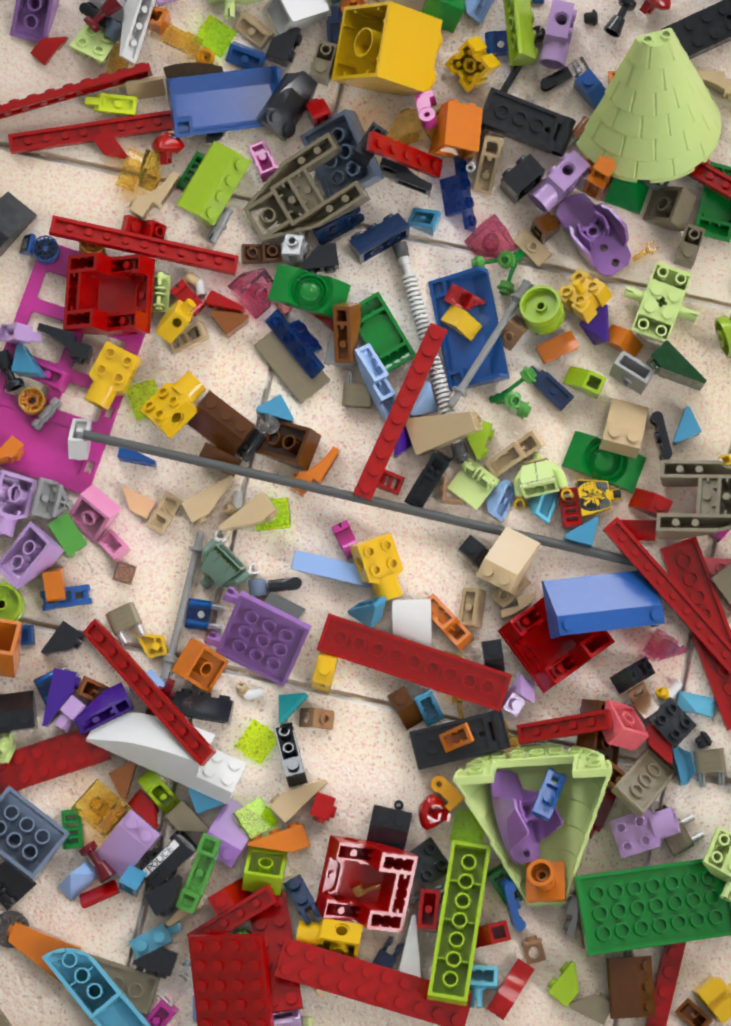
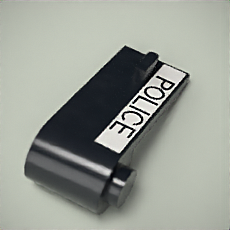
(169, 858)

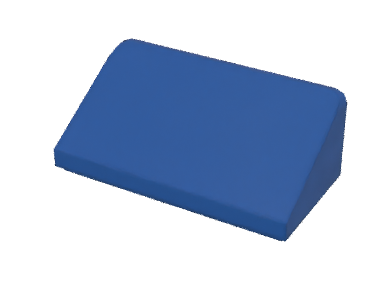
(245, 56)

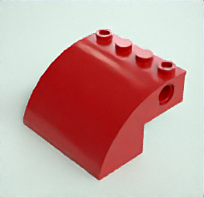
(109, 294)
(545, 658)
(366, 863)

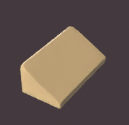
(253, 30)
(146, 87)
(472, 607)

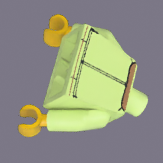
(539, 478)

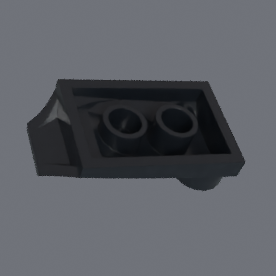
(287, 104)

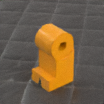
(447, 791)

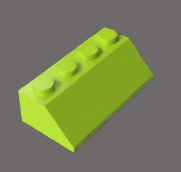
(520, 32)
(213, 183)

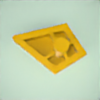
(153, 645)

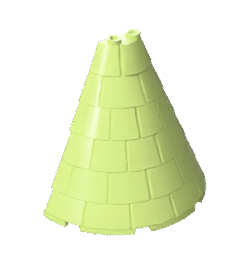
(654, 114)
(577, 803)

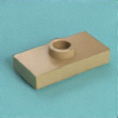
(532, 247)

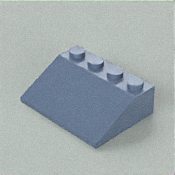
(340, 170)
(27, 835)

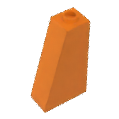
(36, 944)

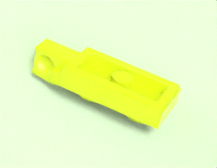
(113, 104)

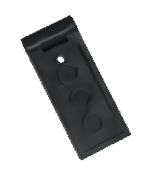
(704, 29)
(527, 122)
(430, 751)

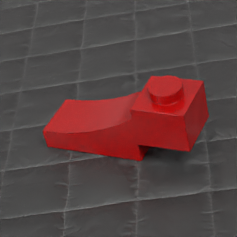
(510, 989)

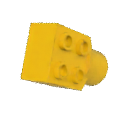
(111, 375)
(174, 404)
(379, 564)
(332, 935)

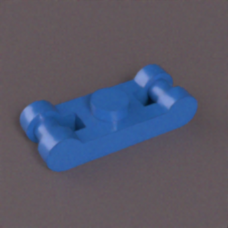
(70, 600)
(512, 904)

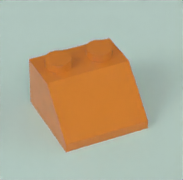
(200, 665)

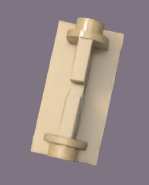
(504, 598)

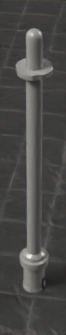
(516, 297)
(170, 658)

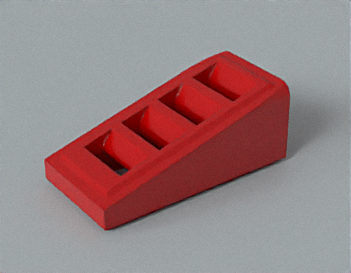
(217, 301)
(392, 476)
(565, 523)

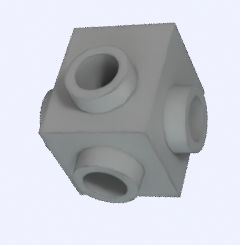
(294, 248)

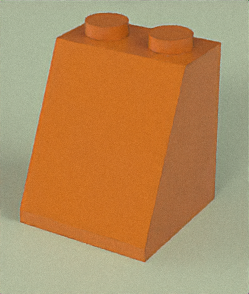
(457, 130)
(10, 647)

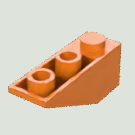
(288, 840)

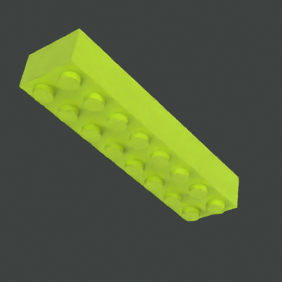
(459, 923)

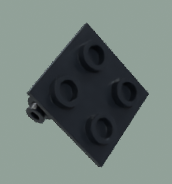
(672, 722)
(430, 863)
(12, 885)

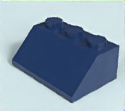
(379, 237)

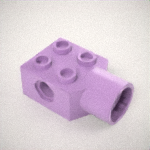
(558, 34)
(557, 184)
(15, 500)
(643, 833)

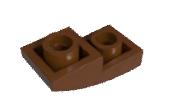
(261, 253)
(215, 453)

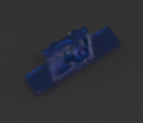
(457, 195)
(298, 342)

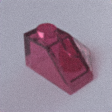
(490, 239)
(253, 291)
(662, 647)

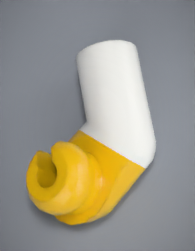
(665, 693)

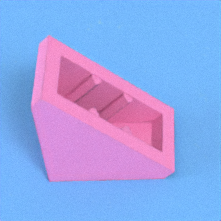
(114, 545)

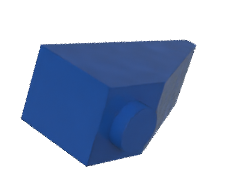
(589, 88)

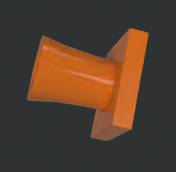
(549, 889)

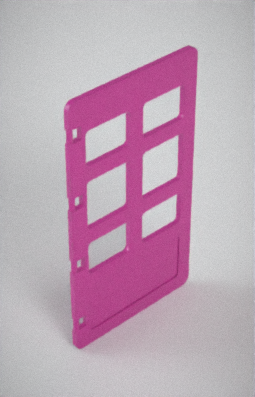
(48, 449)

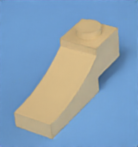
(716, 81)
(143, 204)
(515, 453)

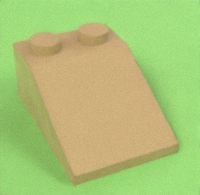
(624, 428)
(508, 560)

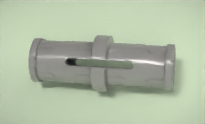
(219, 226)

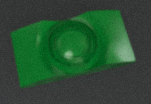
(715, 211)
(307, 291)
(384, 333)
(587, 459)

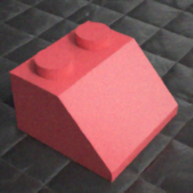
(627, 729)

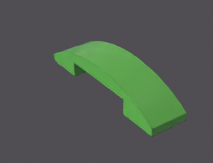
(200, 873)

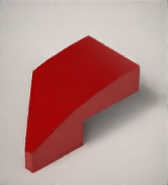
(109, 145)

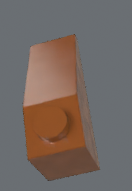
(346, 331)

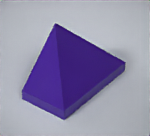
(598, 328)
(403, 443)

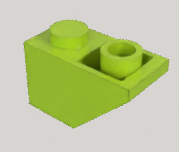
(584, 381)
(478, 441)
(566, 984)

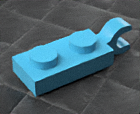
(153, 939)

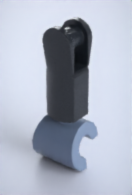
(113, 26)
(259, 587)

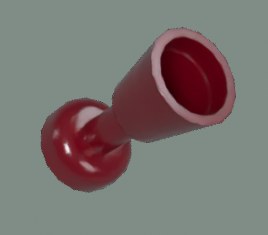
(108, 8)
(102, 868)

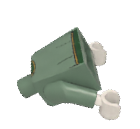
(222, 566)

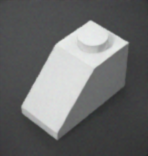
(78, 447)

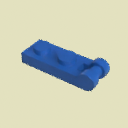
(548, 795)

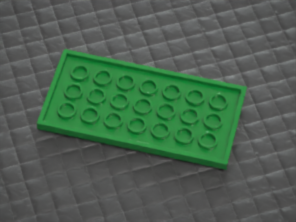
(651, 907)

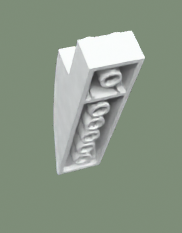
(151, 745)

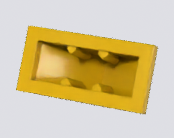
(461, 322)

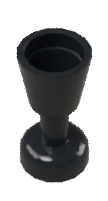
(616, 23)
(5, 366)

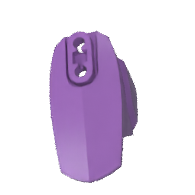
(594, 227)
(516, 825)

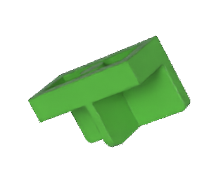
(67, 534)

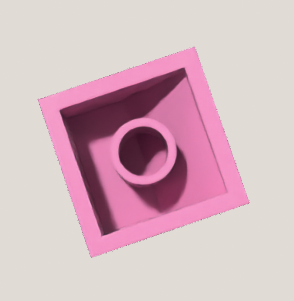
(94, 512)

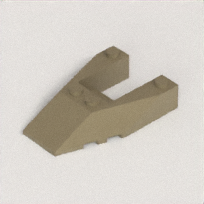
(292, 199)
(713, 498)

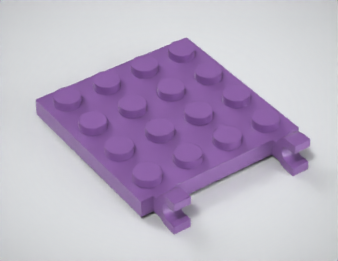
(260, 637)

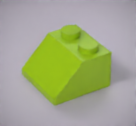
(264, 868)

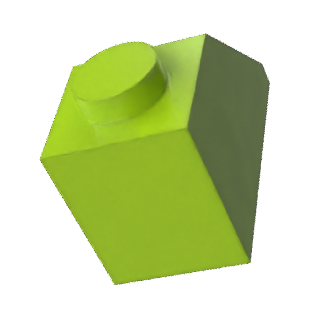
(158, 791)

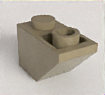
(323, 62)
(689, 246)

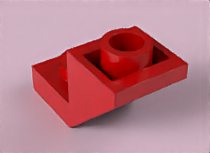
(147, 227)

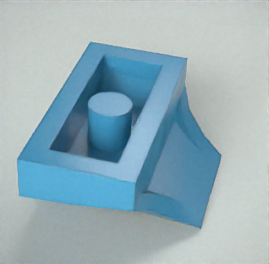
(683, 765)

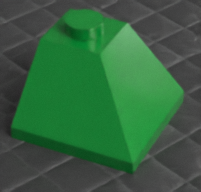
(627, 195)

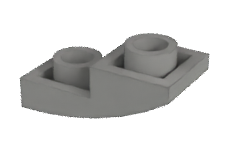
(571, 908)

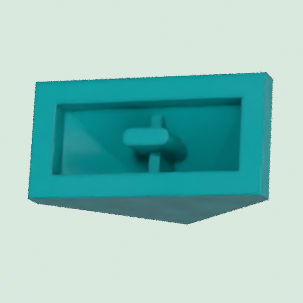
(289, 704)

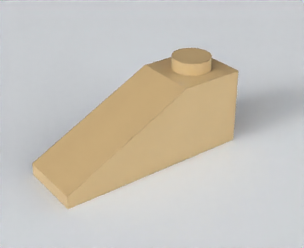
(488, 163)
(204, 503)
(254, 513)
(292, 801)

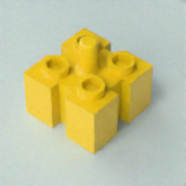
(473, 64)
(584, 295)
(715, 997)

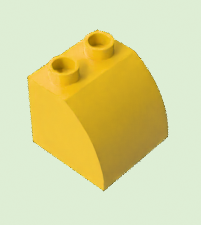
(387, 49)

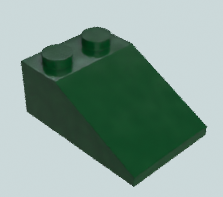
(673, 366)

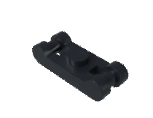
(661, 435)

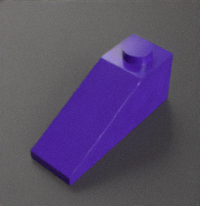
(61, 688)
(106, 707)

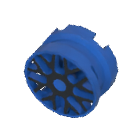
(46, 250)

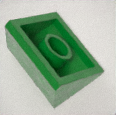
(447, 10)

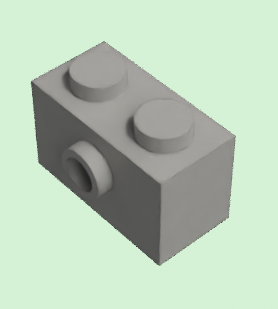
(631, 372)

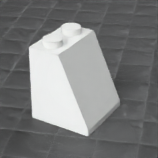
(295, 13)

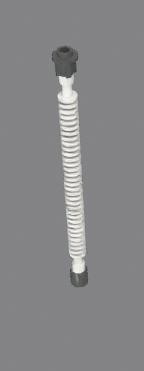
(418, 311)

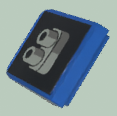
(27, 243)

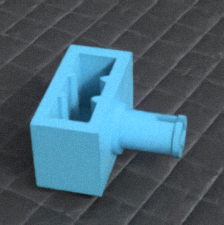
(482, 979)

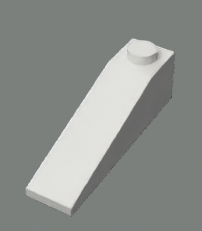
(134, 25)
(410, 957)

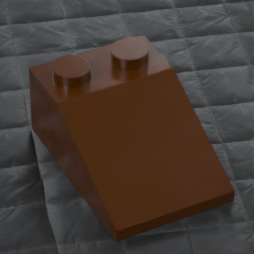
(290, 445)

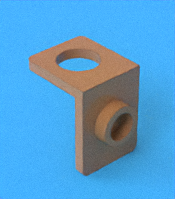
(513, 332)
(442, 491)
(643, 701)
(317, 718)
(533, 941)

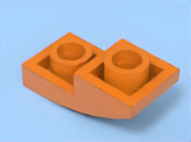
(556, 347)

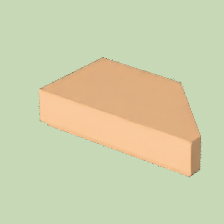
(138, 503)

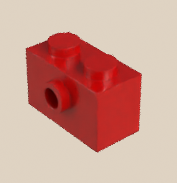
(323, 808)

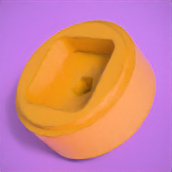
(205, 55)

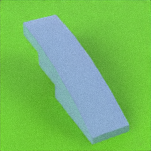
(375, 379)
(326, 568)

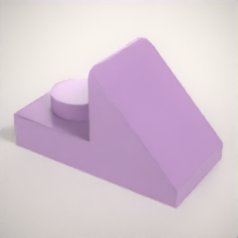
(520, 692)

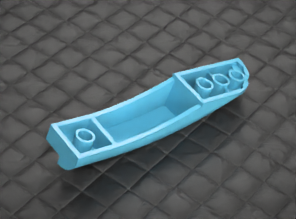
(93, 988)

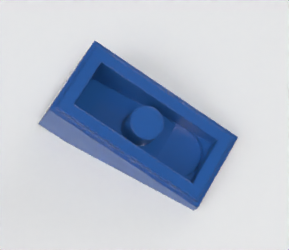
(135, 458)

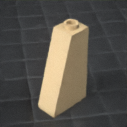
(437, 431)

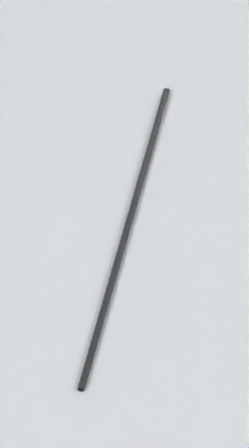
(347, 495)

